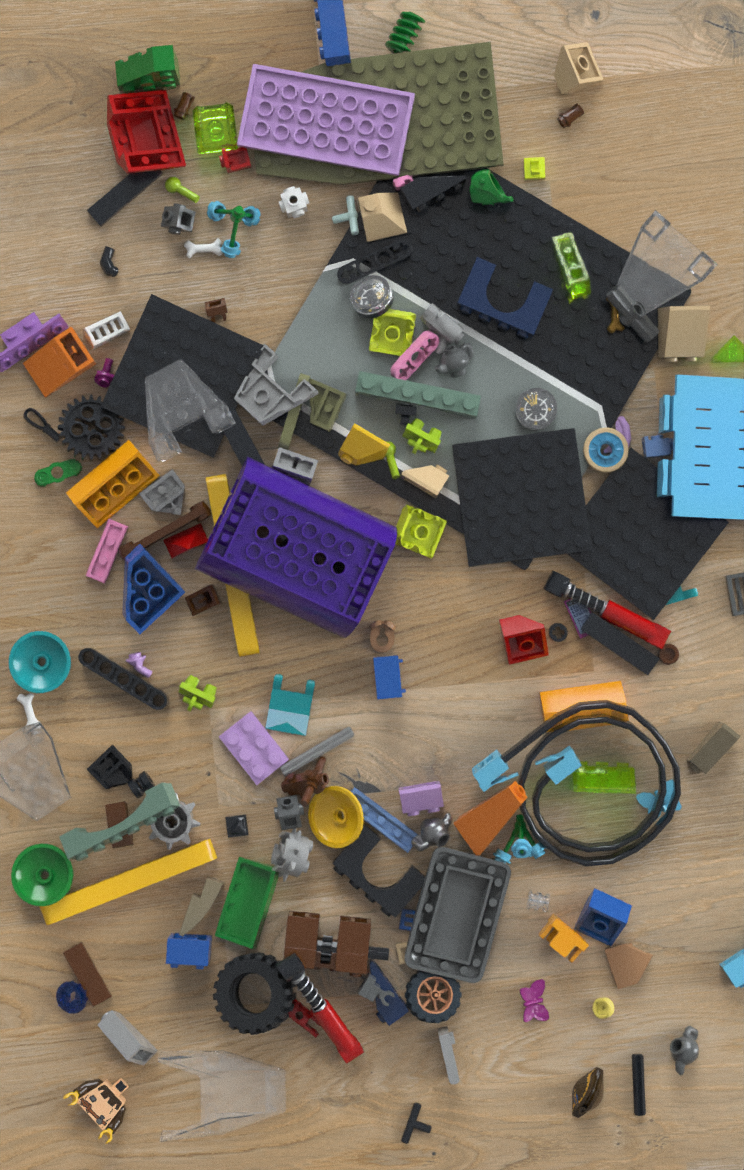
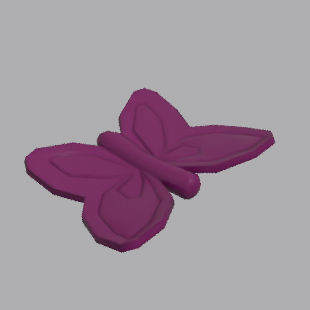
(531, 998)

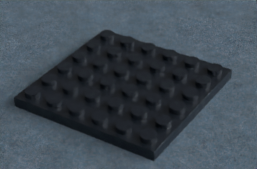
(172, 334)
(521, 497)
(638, 542)

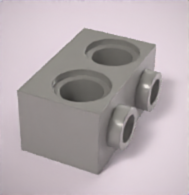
(295, 465)

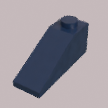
(397, 1006)

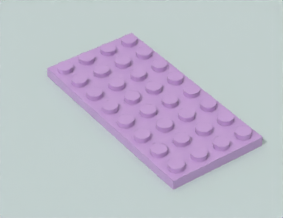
(326, 119)

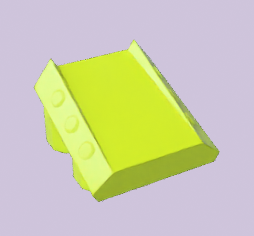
(392, 332)
(419, 531)

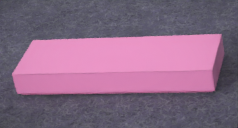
(106, 551)

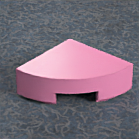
(402, 181)

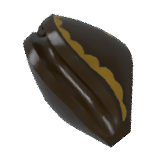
(587, 1092)

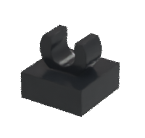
(405, 411)

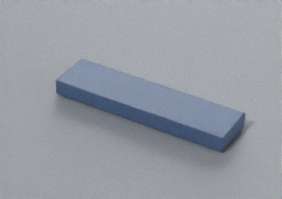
(385, 822)

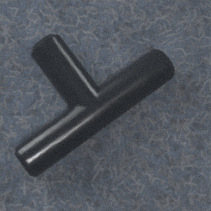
(412, 1123)

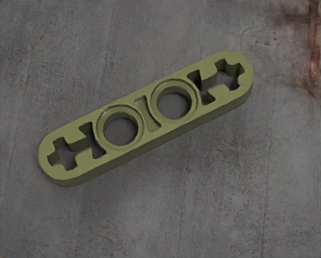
(291, 420)

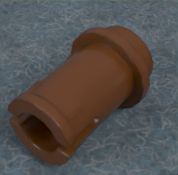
(184, 105)
(569, 116)

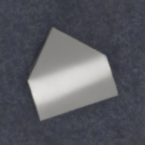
(165, 494)

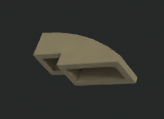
(200, 904)

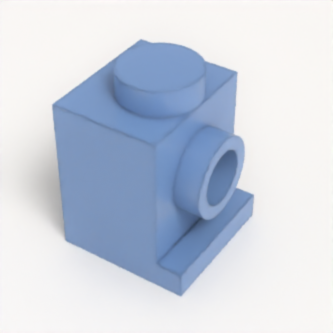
(657, 446)

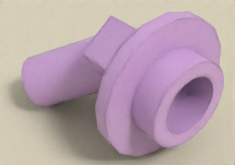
(136, 661)

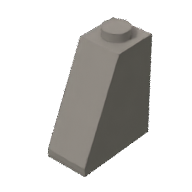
(126, 1038)

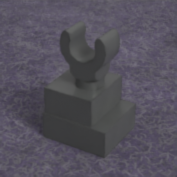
(370, 990)

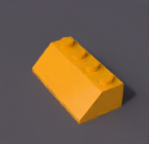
(112, 484)
(560, 699)

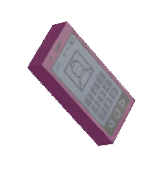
(578, 615)

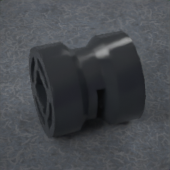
(140, 784)

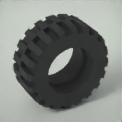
(228, 994)

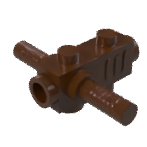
(306, 783)

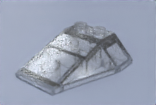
(662, 264)

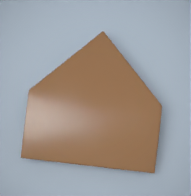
(627, 964)

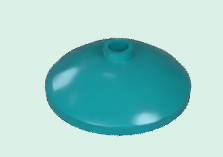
(25, 662)

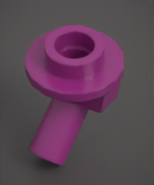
(104, 378)

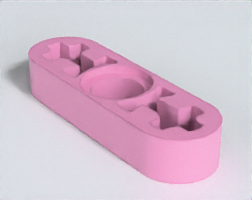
(421, 341)

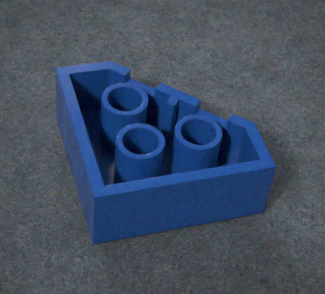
(147, 589)

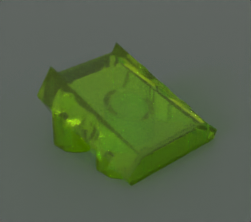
(215, 128)

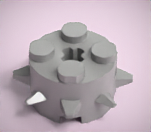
(164, 831)
(291, 854)

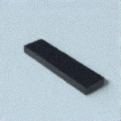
(122, 195)
(619, 643)

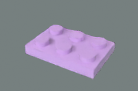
(253, 748)

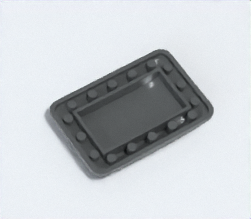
(457, 915)

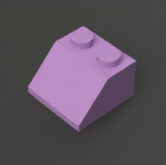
(421, 797)

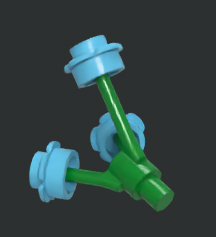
(249, 216)
(521, 847)

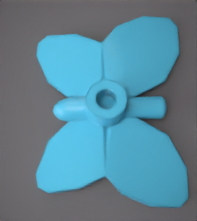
(647, 799)

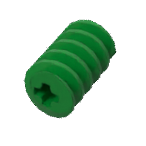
(403, 32)

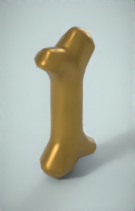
(615, 320)

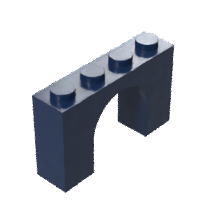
(522, 320)

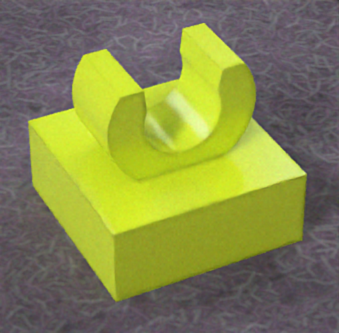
(534, 168)

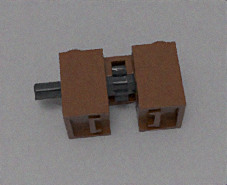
(344, 954)

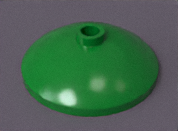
(28, 872)

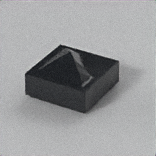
(237, 826)

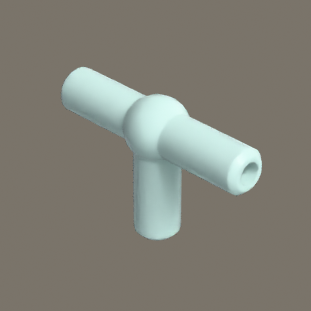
(350, 216)

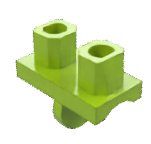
(421, 440)
(196, 697)

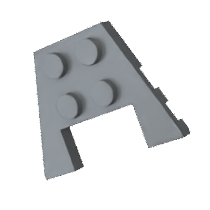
(264, 397)

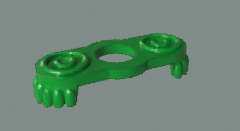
(70, 468)

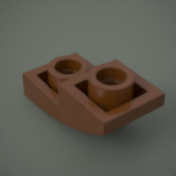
(115, 814)

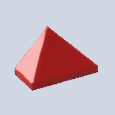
(186, 540)

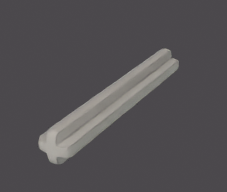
(317, 751)

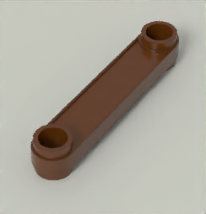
(198, 512)

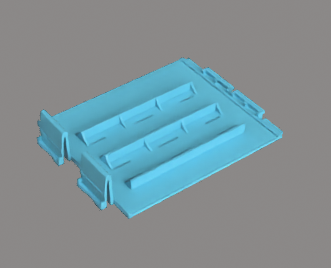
(677, 477)

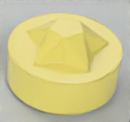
(603, 1008)

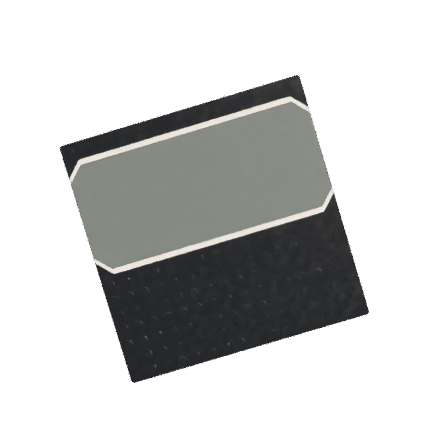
(568, 355)

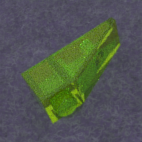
(572, 265)

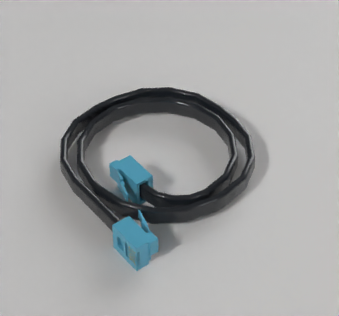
(566, 762)

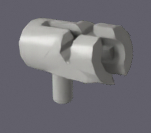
(445, 327)

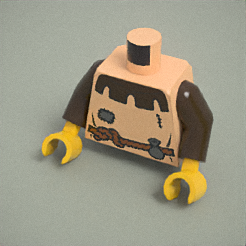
(102, 1103)

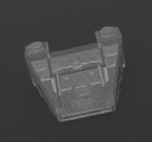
(176, 399)

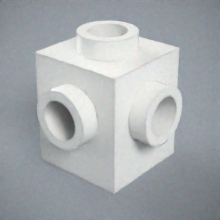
(297, 209)

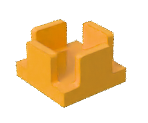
(563, 938)

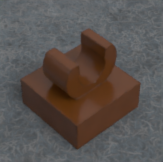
(215, 308)

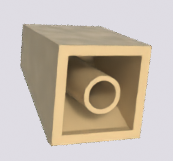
(682, 332)

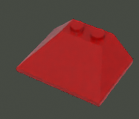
(143, 132)

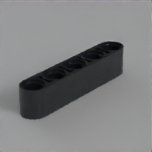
(113, 677)

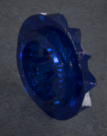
(63, 997)

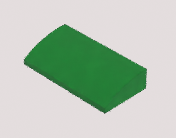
(247, 903)

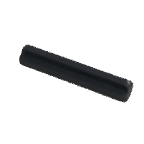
(638, 1084)

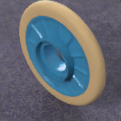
(615, 441)

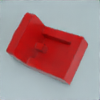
(235, 159)

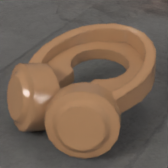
(375, 632)

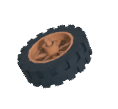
(437, 1015)

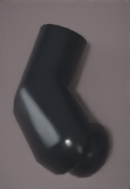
(106, 263)

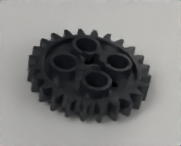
(81, 443)

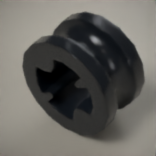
(554, 637)

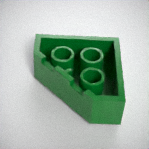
(149, 71)

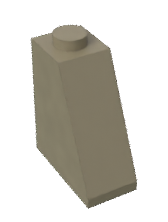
(712, 748)

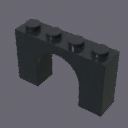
(391, 898)

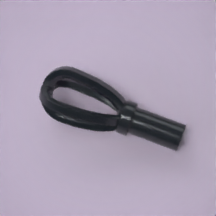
(47, 427)

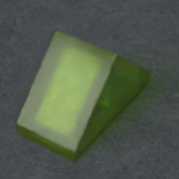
(730, 352)

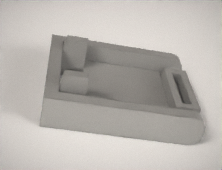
(446, 1040)

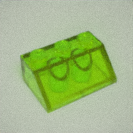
(603, 778)

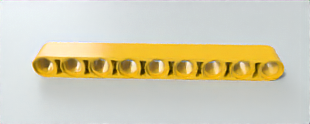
(238, 600)
(129, 881)

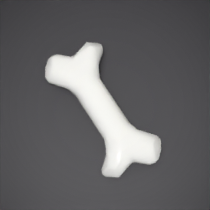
(193, 248)
(26, 702)

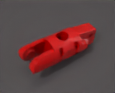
(302, 1021)

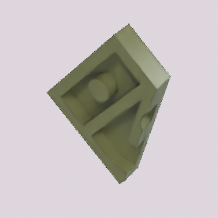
(325, 405)

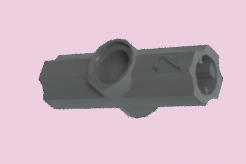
(632, 313)

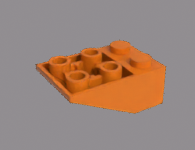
(59, 362)

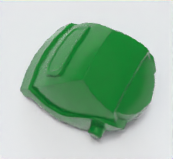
(486, 189)

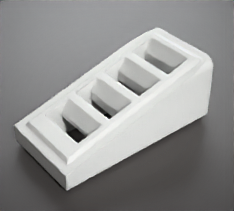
(109, 336)

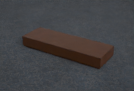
(87, 974)

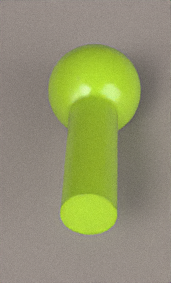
(174, 185)
(391, 461)

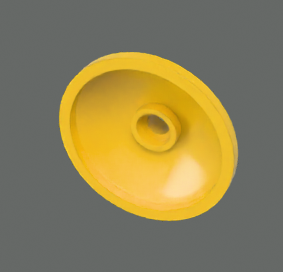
(327, 820)

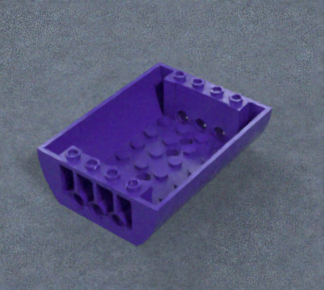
(288, 574)

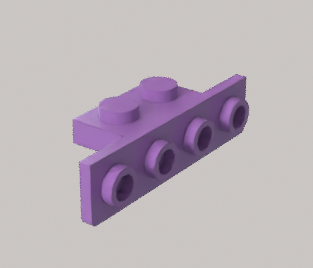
(27, 337)

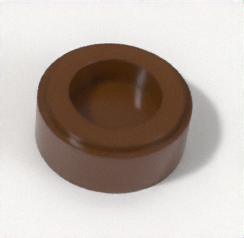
(668, 654)

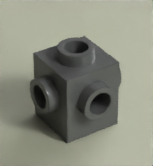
(178, 219)
(289, 812)

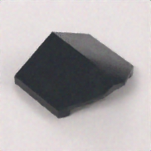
(111, 768)

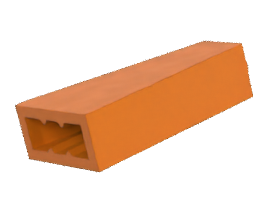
(487, 819)

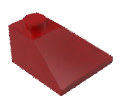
(523, 639)

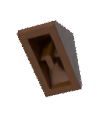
(203, 600)

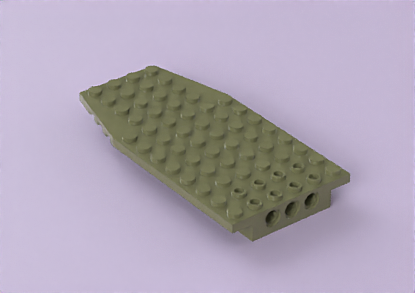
(450, 122)

